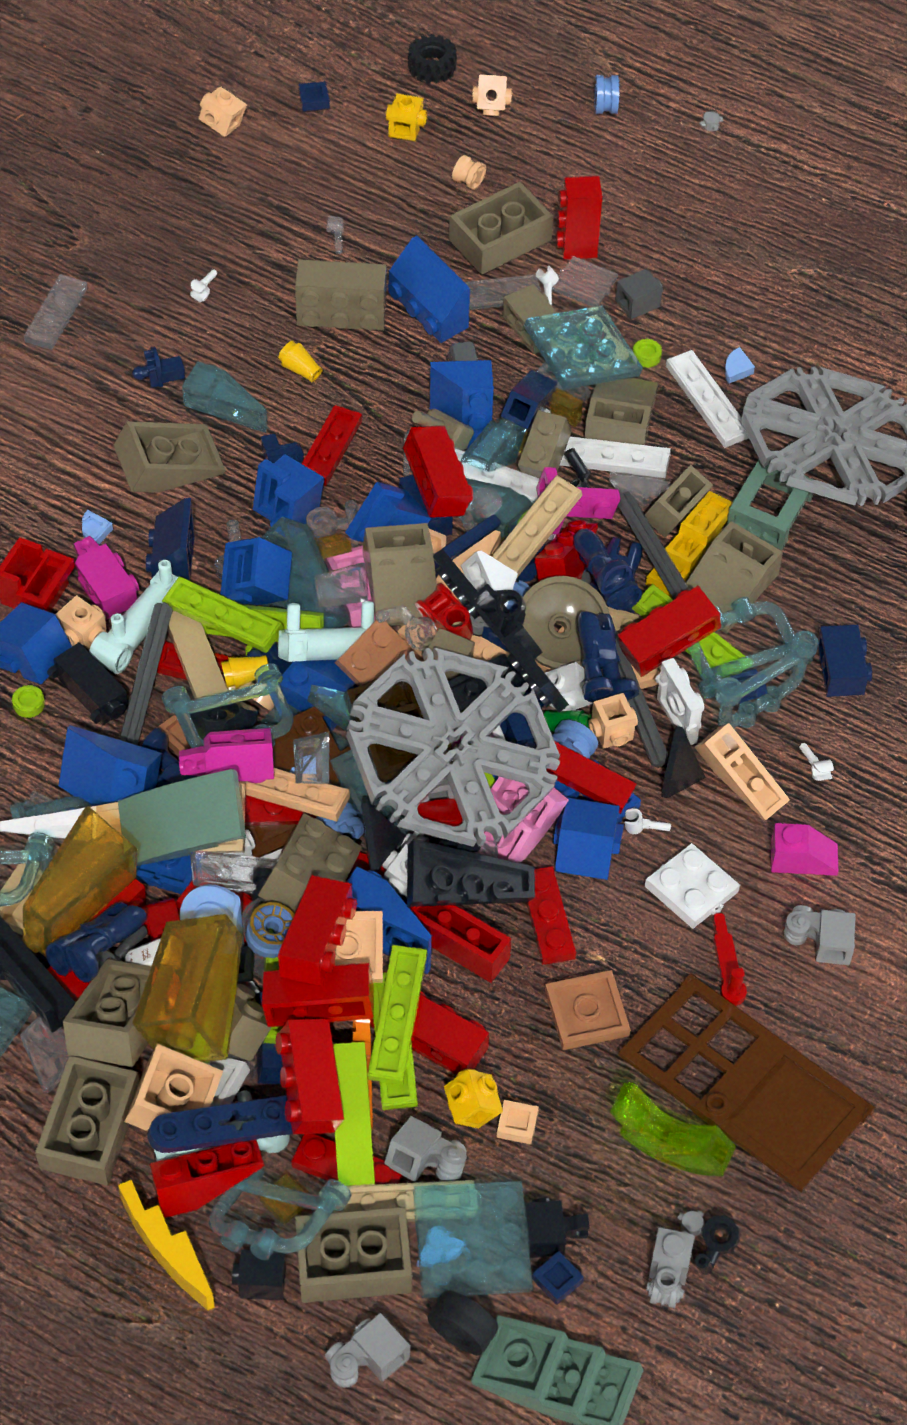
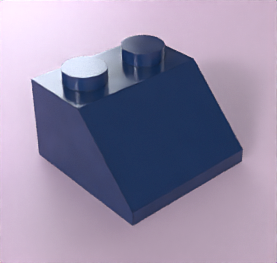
(173, 540)

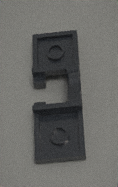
(505, 625)

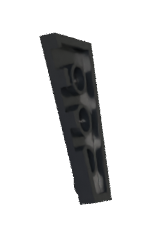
(459, 877)

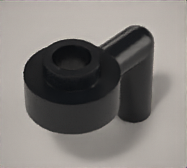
(579, 467)
(707, 1261)

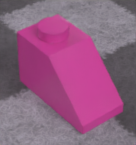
(802, 851)

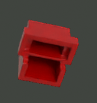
(33, 576)

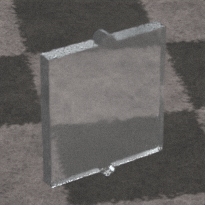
(585, 282)

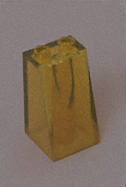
(79, 881)
(192, 988)

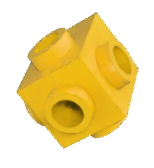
(406, 117)
(473, 1098)

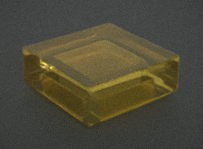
(567, 406)
(333, 545)
(283, 1211)

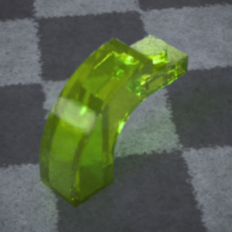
(669, 1140)

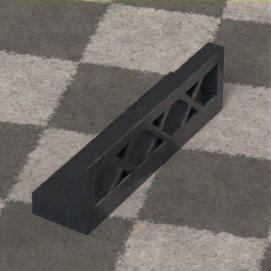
(32, 980)

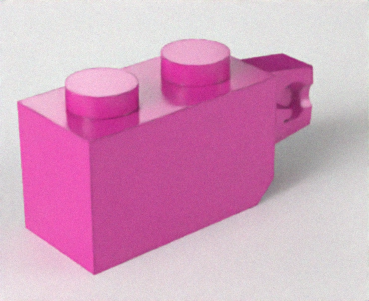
(104, 577)
(241, 750)

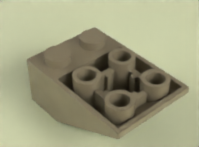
(621, 411)
(399, 566)
(736, 568)

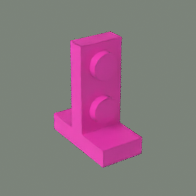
(594, 501)

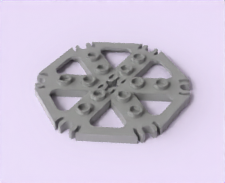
(816, 438)
(437, 729)

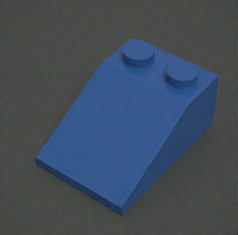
(303, 674)
(105, 767)
(399, 922)

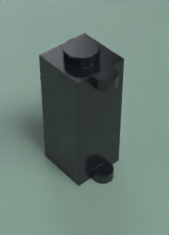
(90, 684)

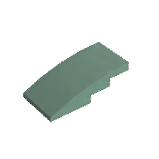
(183, 817)
(557, 1374)

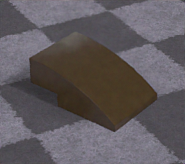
(387, 760)

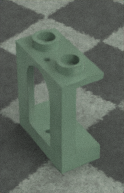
(763, 525)

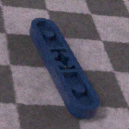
(205, 1126)

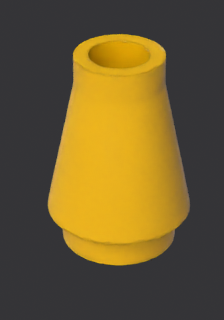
(298, 360)
(241, 670)

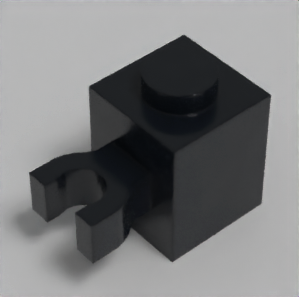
(549, 1229)
(260, 1277)

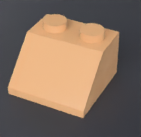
(171, 1085)

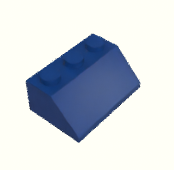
(430, 291)
(463, 392)

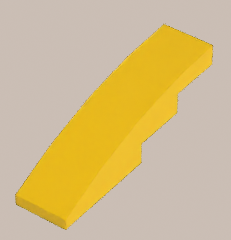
(694, 537)
(171, 1252)

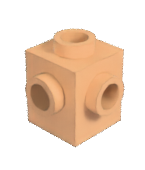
(492, 83)
(222, 111)
(81, 621)
(613, 721)

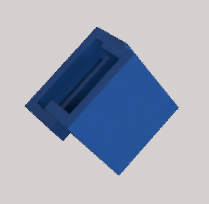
(286, 490)
(386, 507)
(255, 572)
(30, 642)
(587, 838)

